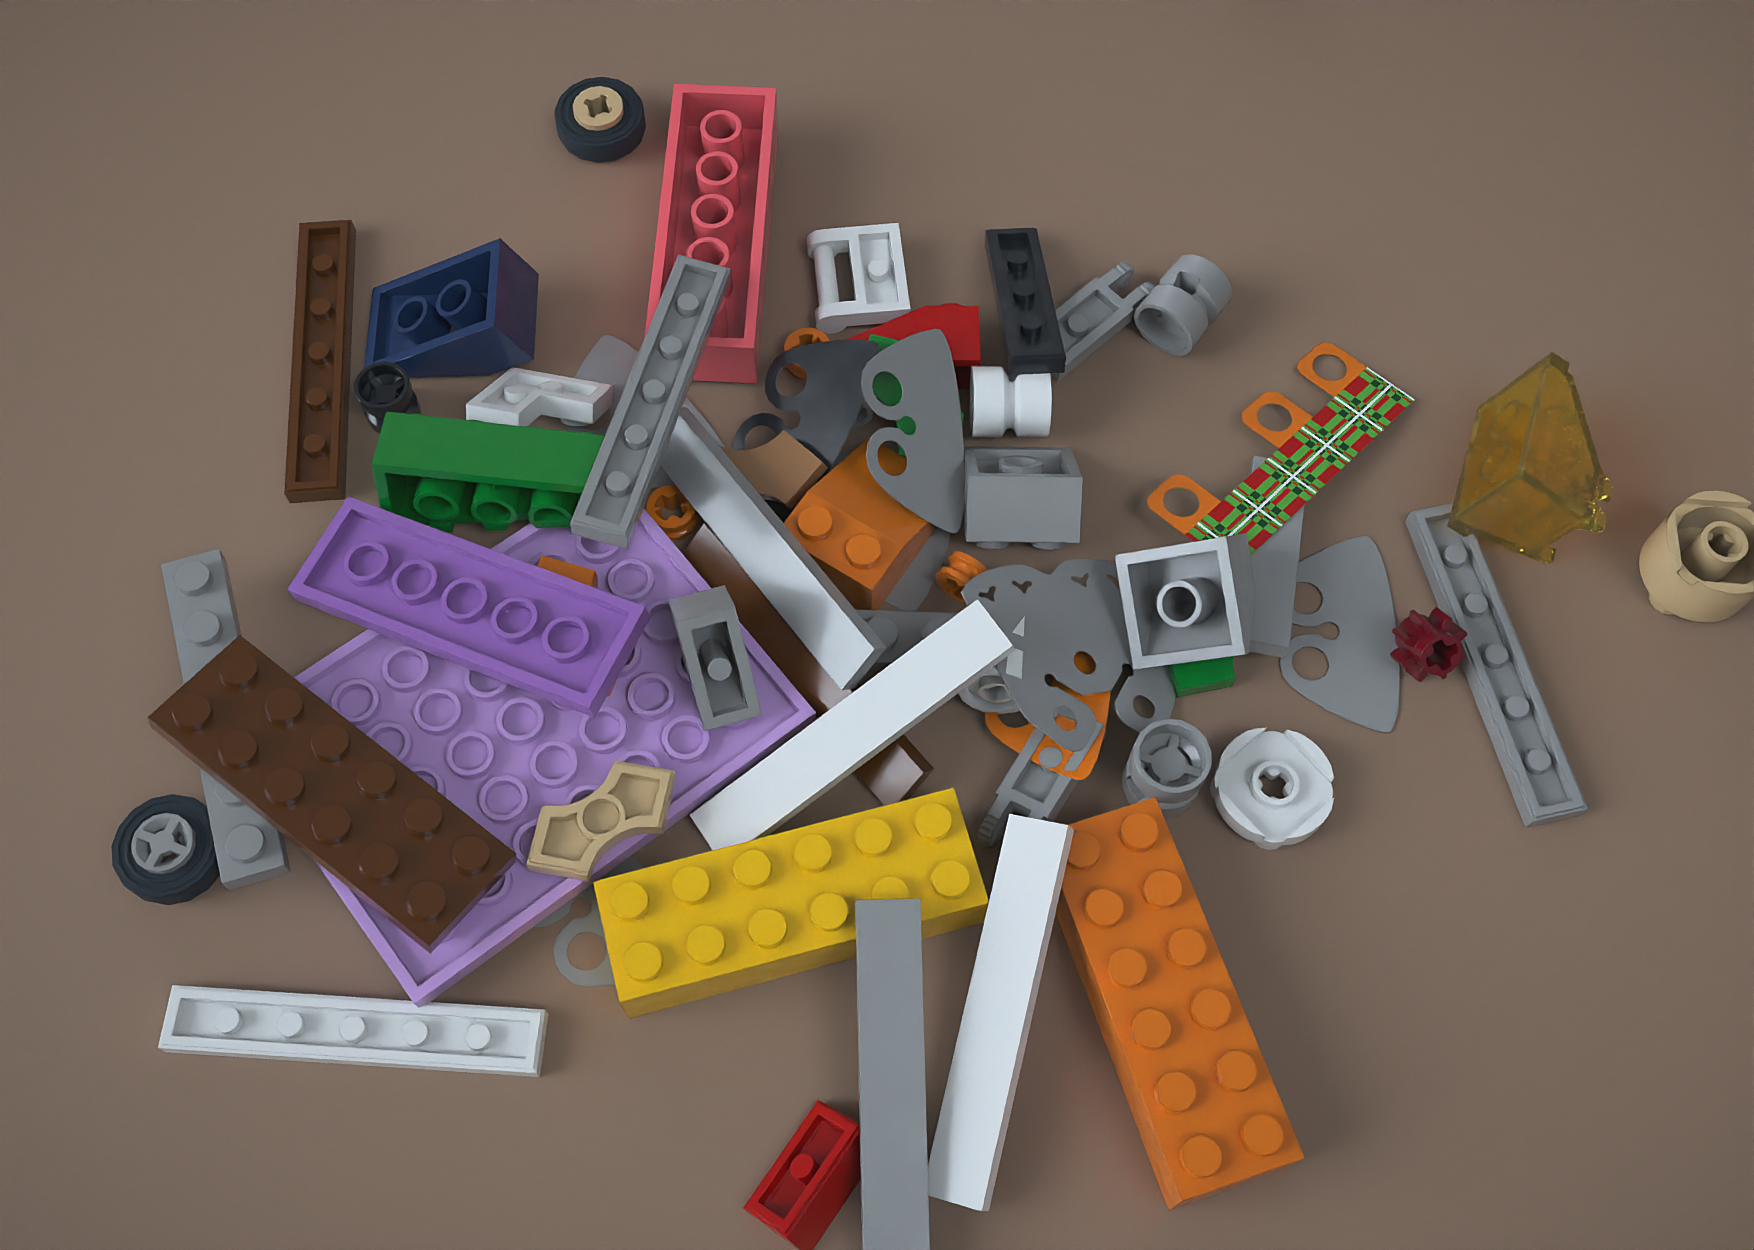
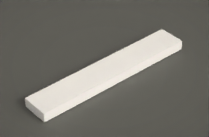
(854, 730)
(998, 1012)
(354, 1031)

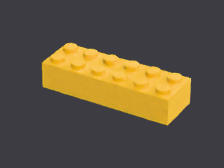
(784, 901)

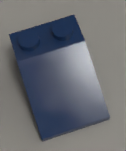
(457, 315)

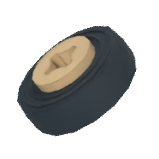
(600, 119)

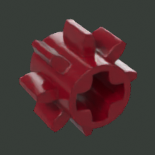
(1428, 644)

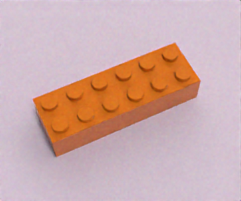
(1169, 1009)

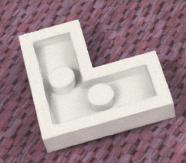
(524, 395)

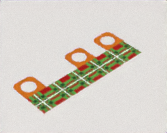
(1307, 455)

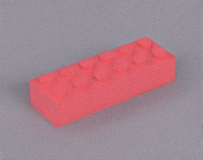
(720, 212)

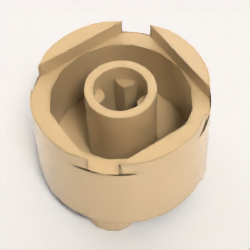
(1701, 558)

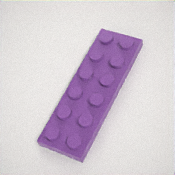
(471, 605)

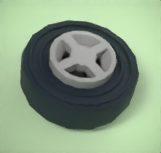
(154, 832)

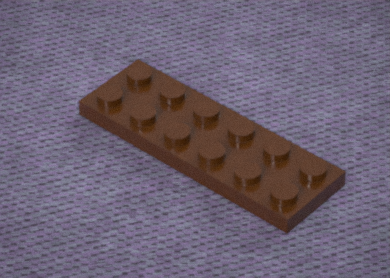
(333, 792)

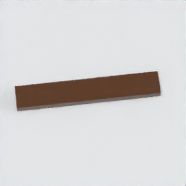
(321, 363)
(889, 774)

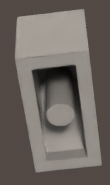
(715, 657)

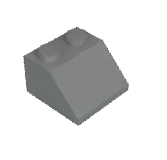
(1022, 496)
(1188, 601)

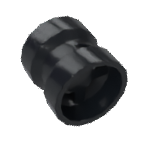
(384, 389)

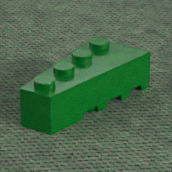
(480, 471)

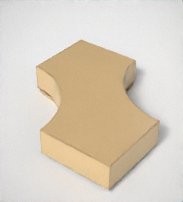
(577, 835)

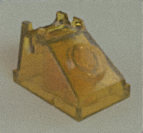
(1531, 466)

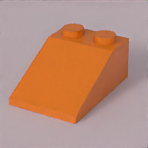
(858, 529)

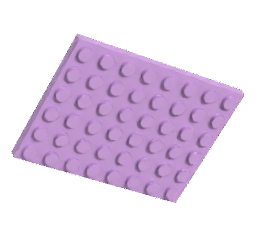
(513, 752)

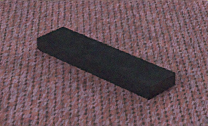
(1024, 302)

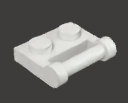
(875, 271)

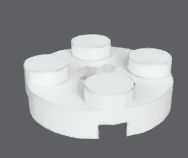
(1267, 819)

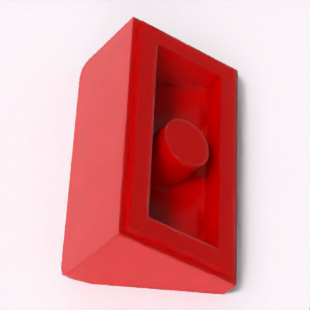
(810, 1178)

